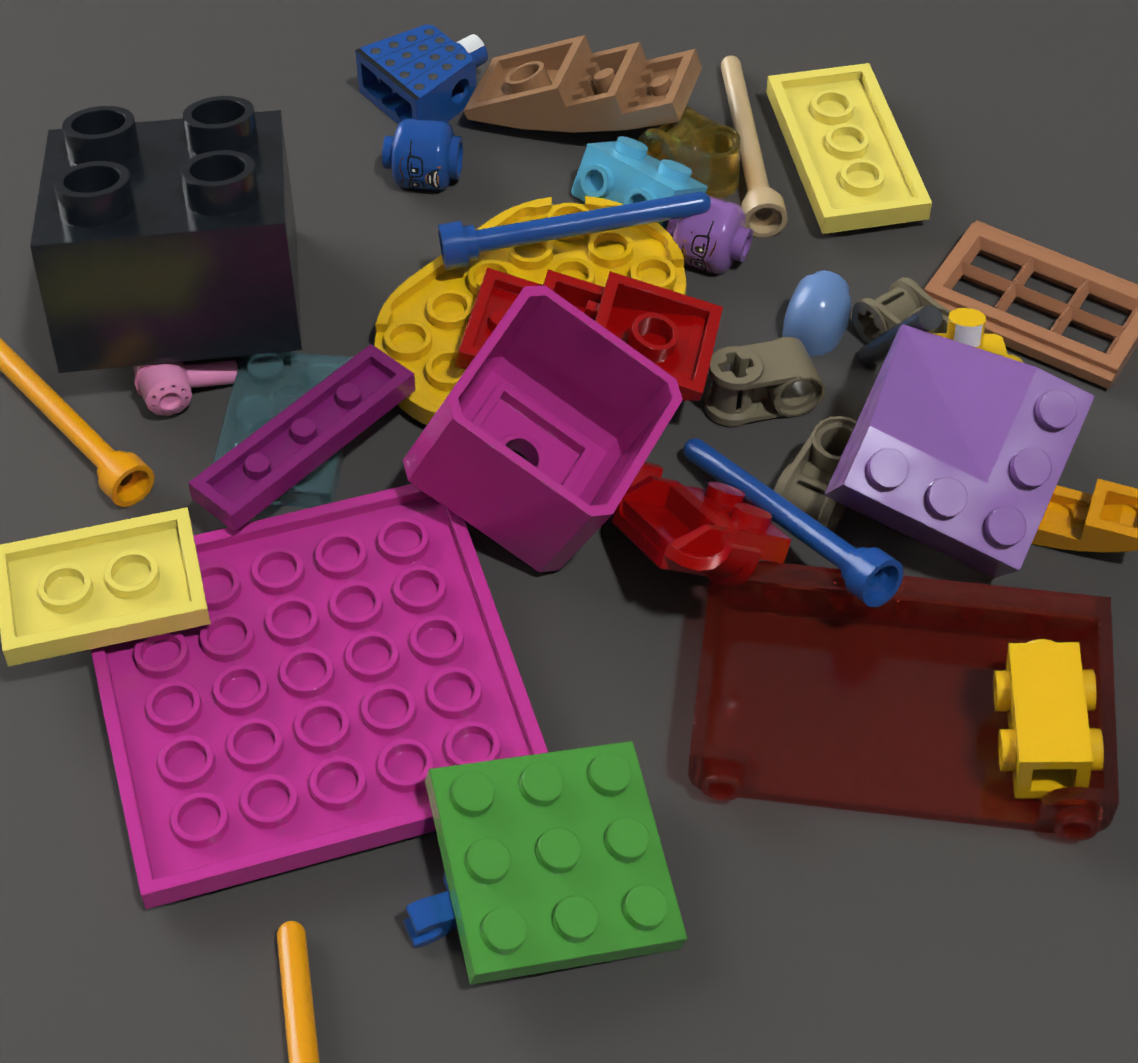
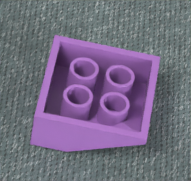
(960, 449)

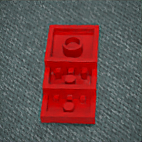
(656, 322)

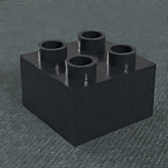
(167, 237)

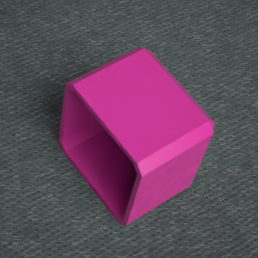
(564, 399)

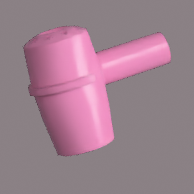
(169, 385)

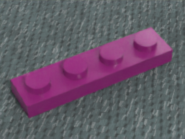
(301, 437)

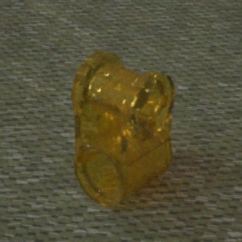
(702, 146)

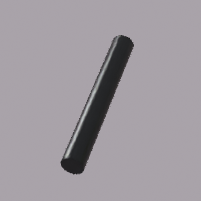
(875, 352)

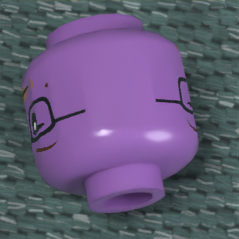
(713, 238)

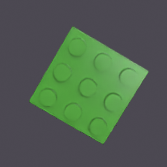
(553, 861)

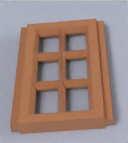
(1058, 269)

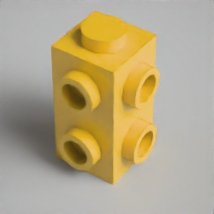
(1047, 718)

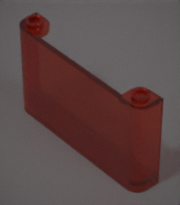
(889, 702)

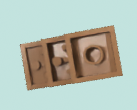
(583, 91)

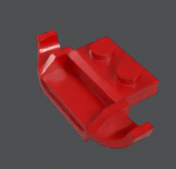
(698, 528)

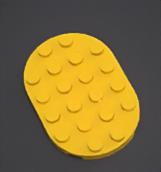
(431, 309)

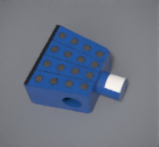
(420, 73)

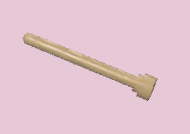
(762, 205)

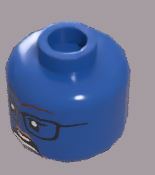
(423, 155)

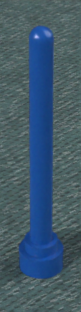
(464, 243)
(867, 572)

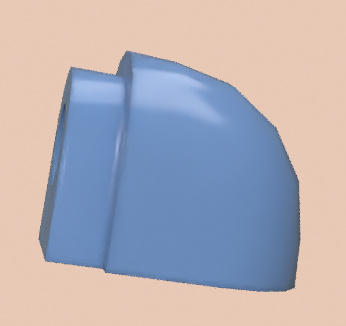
(818, 312)

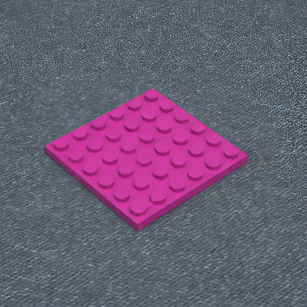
(316, 700)

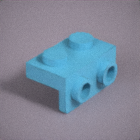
(629, 175)

